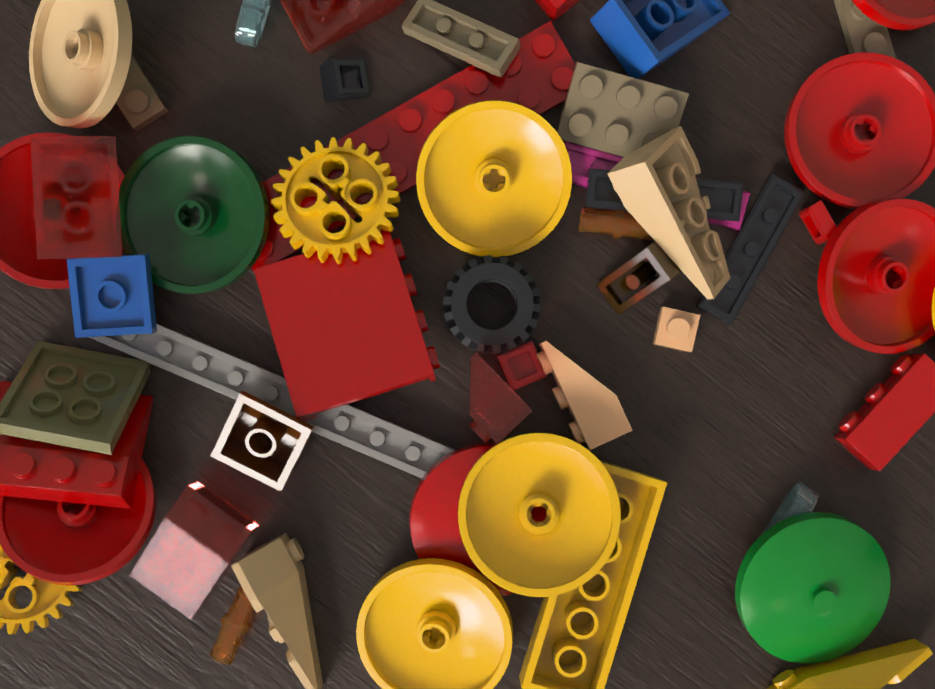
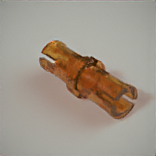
(611, 223)
(234, 627)

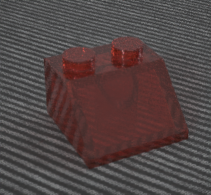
(493, 403)

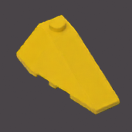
(858, 671)

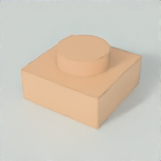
(676, 329)

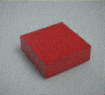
(818, 222)
(521, 366)

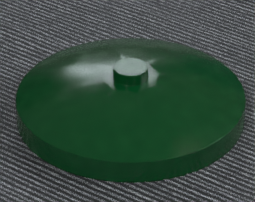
(194, 213)

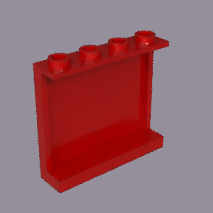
(345, 326)

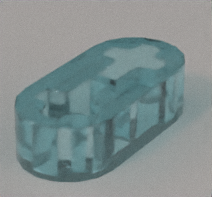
(251, 21)
(798, 501)

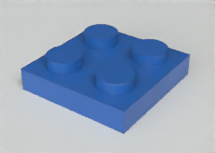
(112, 296)

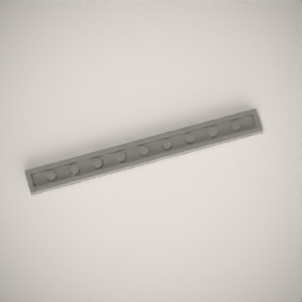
(232, 375)

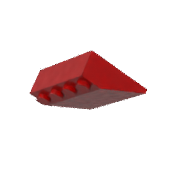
(72, 474)

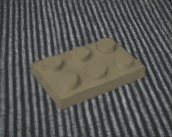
(617, 110)

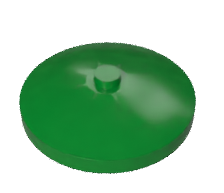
(812, 587)

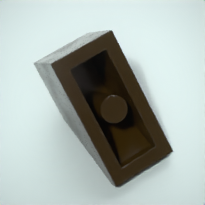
(638, 278)

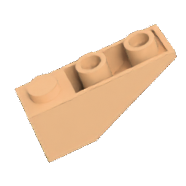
(593, 406)

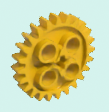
(311, 224)
(45, 599)

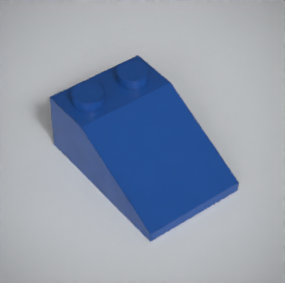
(652, 31)

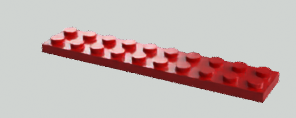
(534, 79)

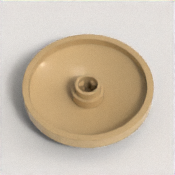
(79, 58)

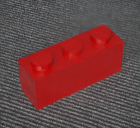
(891, 412)

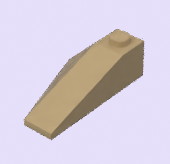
(664, 198)
(277, 583)

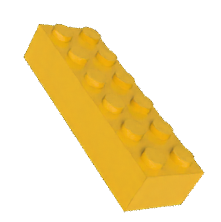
(582, 628)

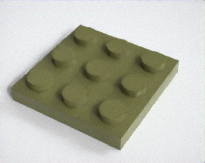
(72, 397)

